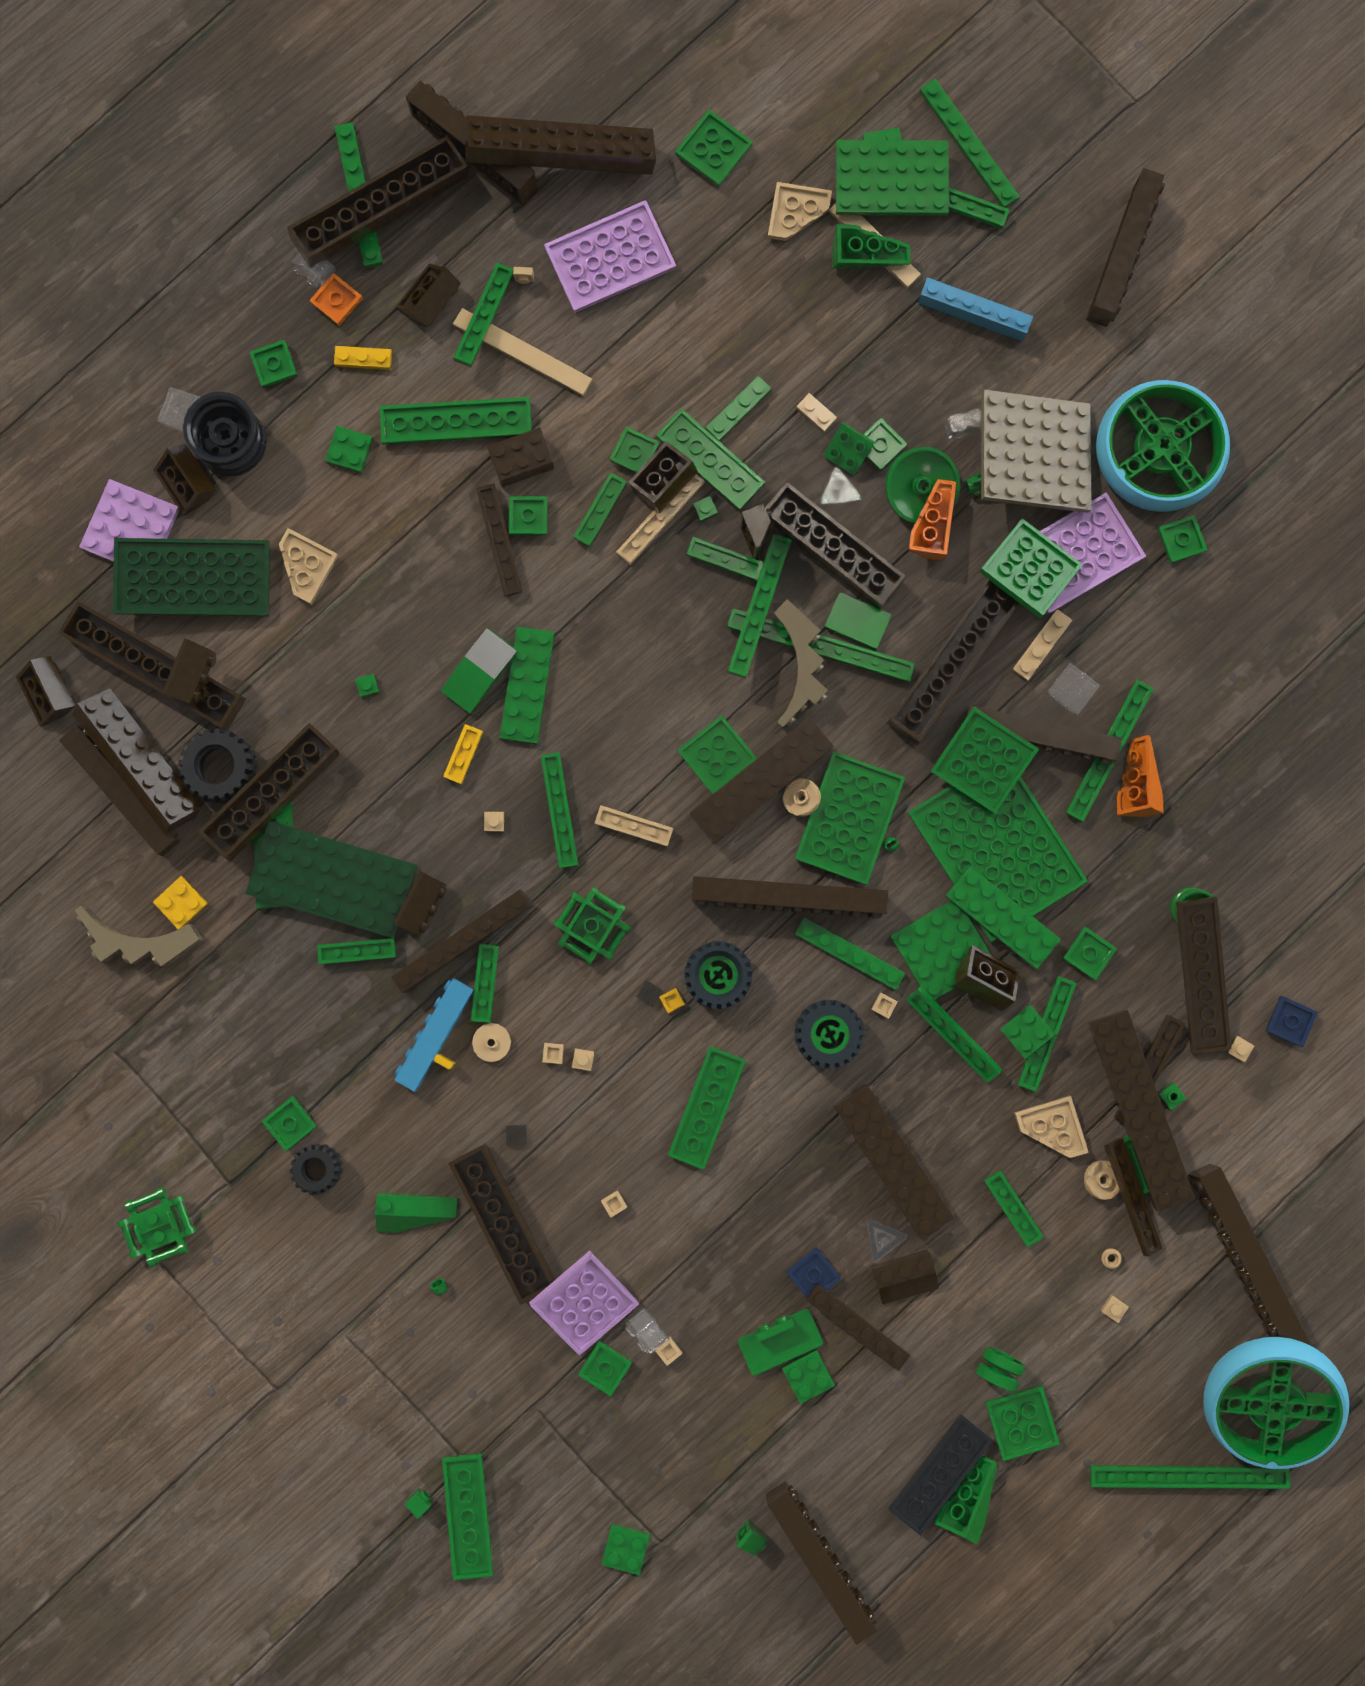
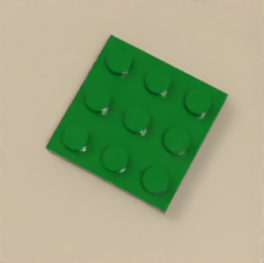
(713, 148)
(717, 754)
(1022, 1422)

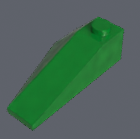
(865, 249)
(408, 1211)
(968, 1505)

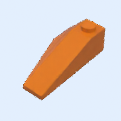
(932, 529)
(1141, 786)

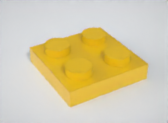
(180, 902)

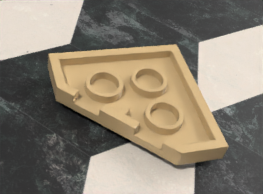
(796, 209)
(306, 564)
(1054, 1126)

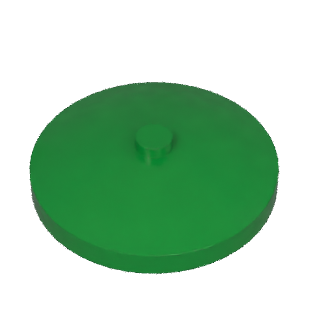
(913, 478)

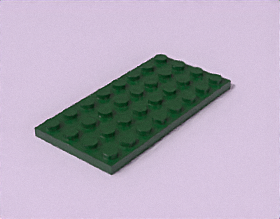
(191, 577)
(330, 879)

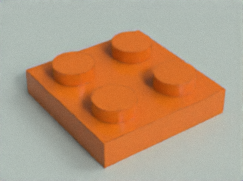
(336, 299)

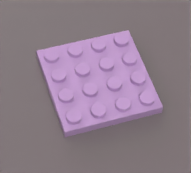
(126, 514)
(584, 1303)

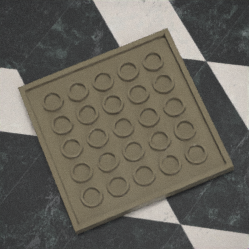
(1035, 451)

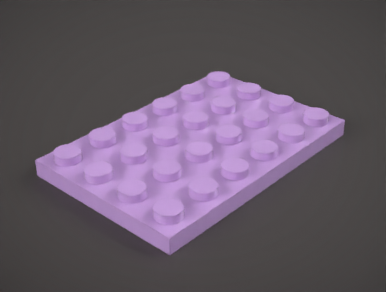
(610, 256)
(1098, 542)

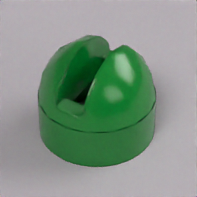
(894, 847)
(438, 1286)

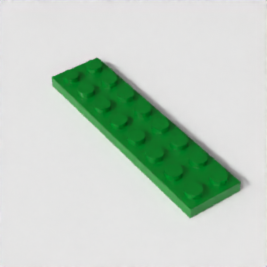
(455, 420)

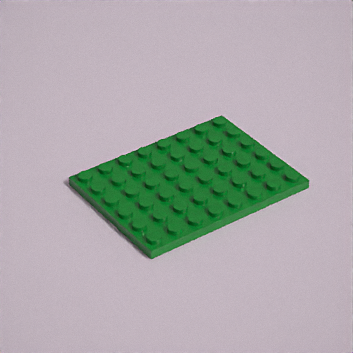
(1010, 848)

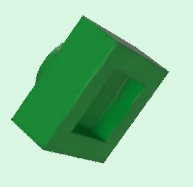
(705, 509)
(367, 685)

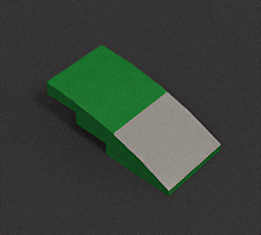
(479, 670)

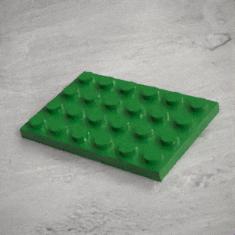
(892, 177)
(850, 819)

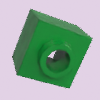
(1165, 1093)
(418, 1502)

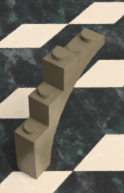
(802, 633)
(111, 943)

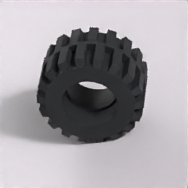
(300, 1173)

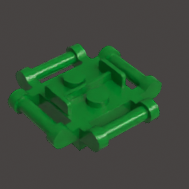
(591, 925)
(157, 1227)

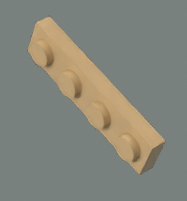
(1042, 645)
(634, 826)

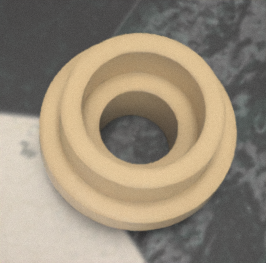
(1117, 1258)

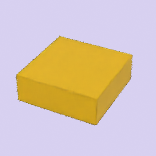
(672, 1000)
(444, 1061)

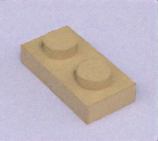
(816, 413)

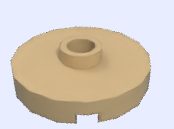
(795, 791)
(499, 1035)
(1108, 1188)

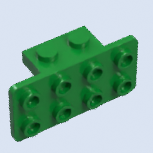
(780, 1341)

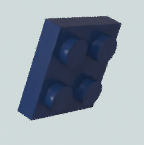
(1291, 1021)
(811, 1270)

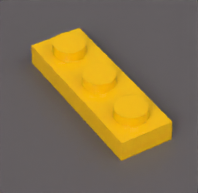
(363, 357)
(463, 754)

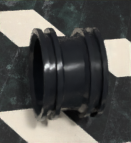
(200, 420)

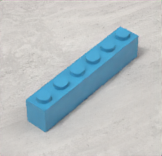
(975, 309)
(433, 1037)

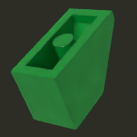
(751, 1538)

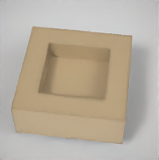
(523, 274)
(494, 821)
(884, 1005)
(1240, 1049)
(553, 1053)
(583, 1059)
(614, 1203)
(1114, 1308)
(668, 1351)

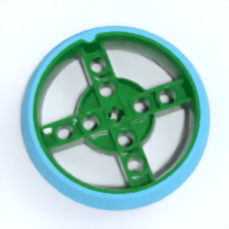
(1205, 415)
(1276, 1403)

